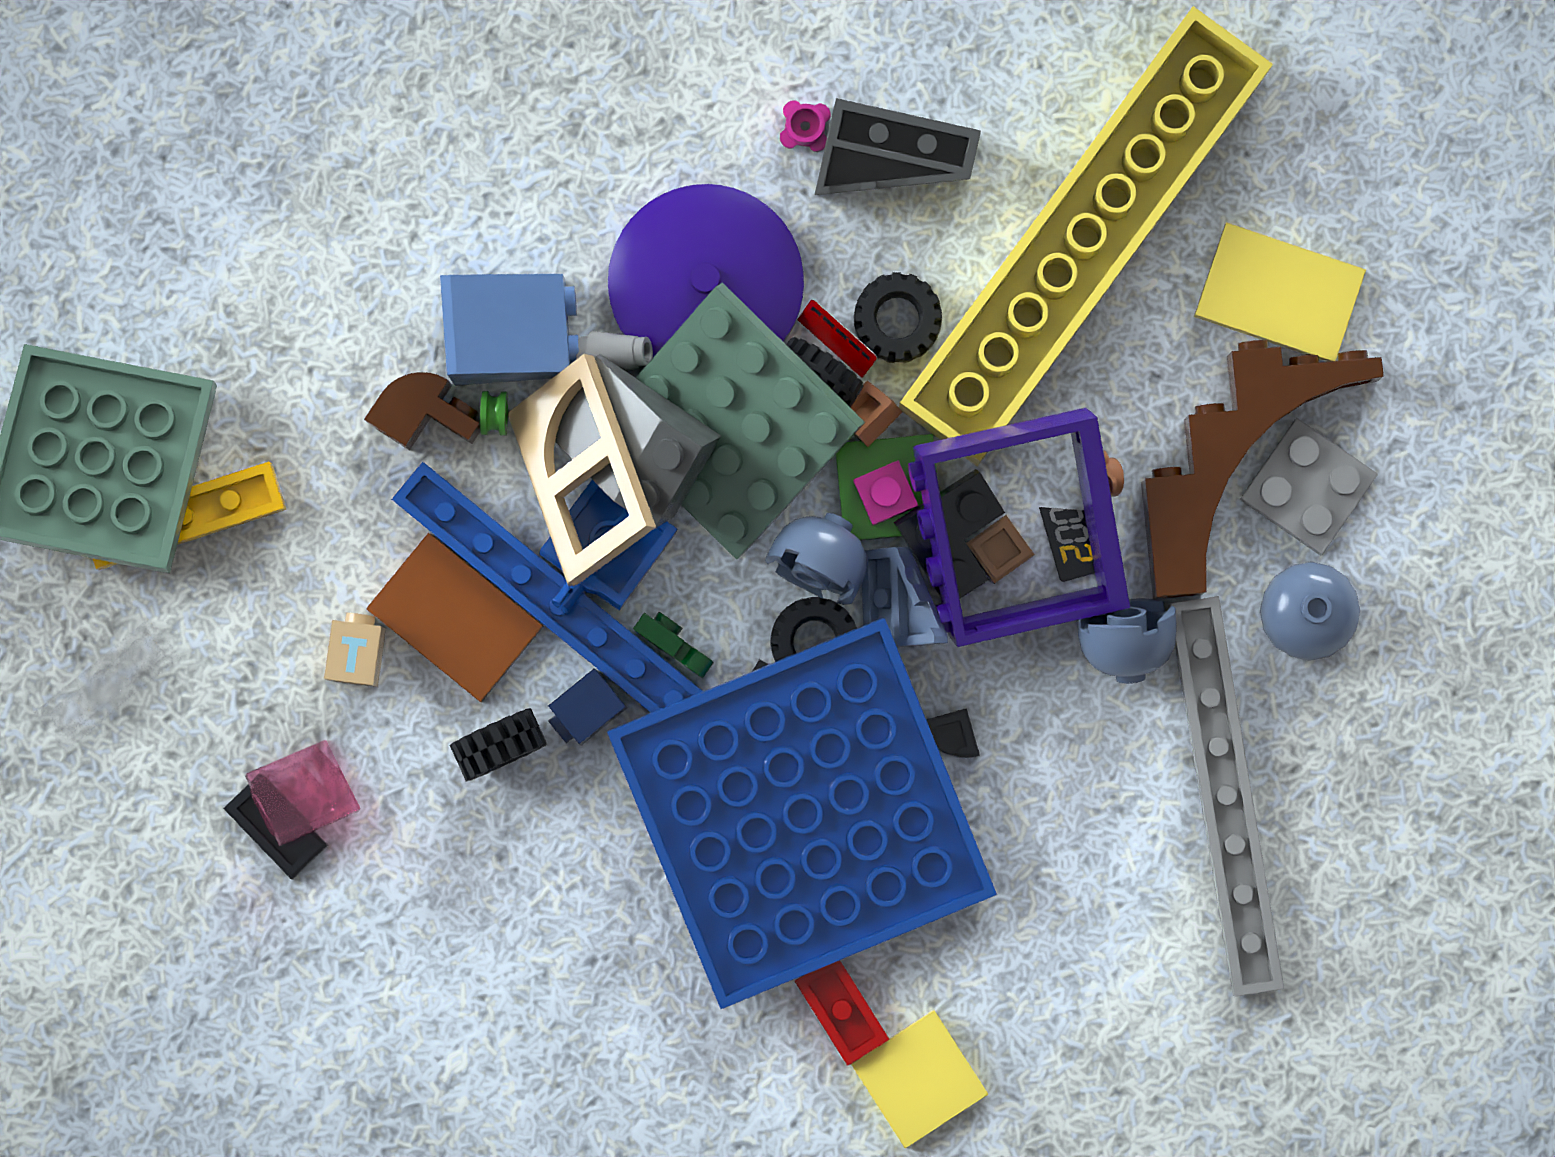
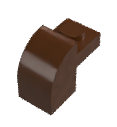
(412, 401)

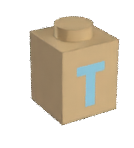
(355, 650)

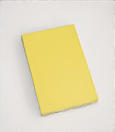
(1279, 292)

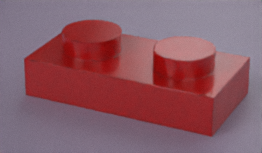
(842, 1011)

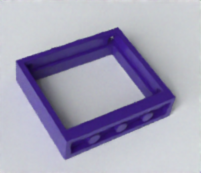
(1111, 587)

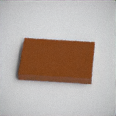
(454, 617)

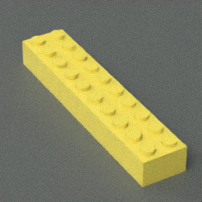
(1087, 232)

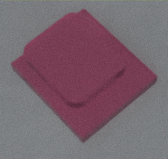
(301, 793)

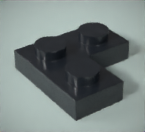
(966, 508)

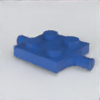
(614, 582)

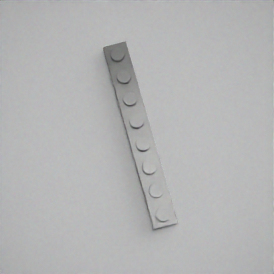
(1226, 798)

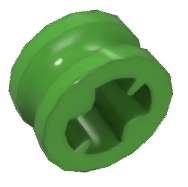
(494, 413)

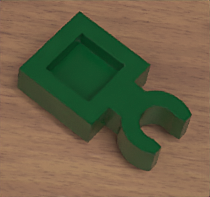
(664, 635)

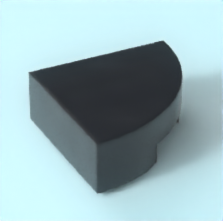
(954, 734)

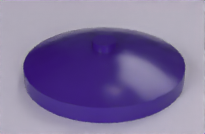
(692, 243)

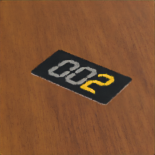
(1068, 542)

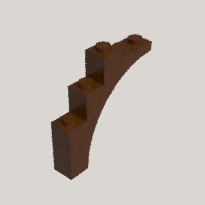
(1262, 391)

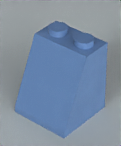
(507, 327)

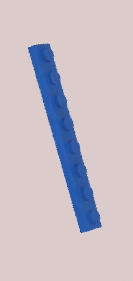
(533, 587)

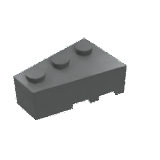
(892, 149)

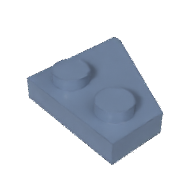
(899, 594)

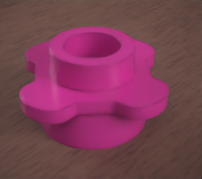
(799, 113)

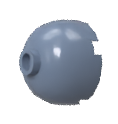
(820, 556)
(1310, 611)
(1129, 640)

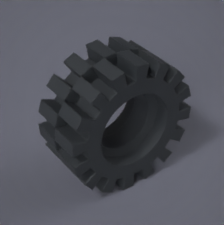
(498, 744)

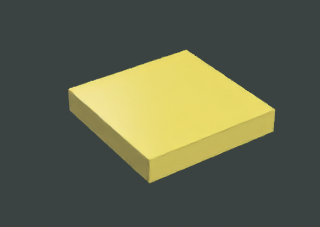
(919, 1079)

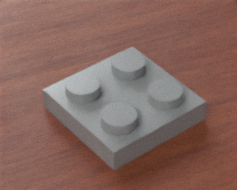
(1308, 486)

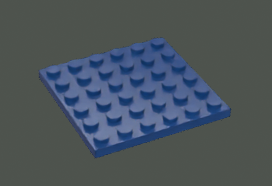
(802, 813)

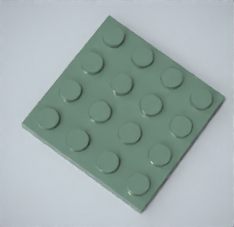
(765, 403)
(100, 457)

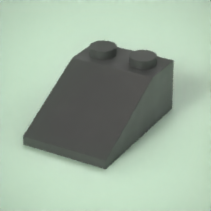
(661, 439)

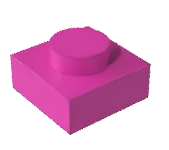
(885, 493)

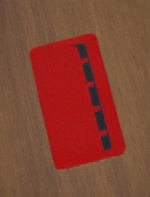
(837, 338)

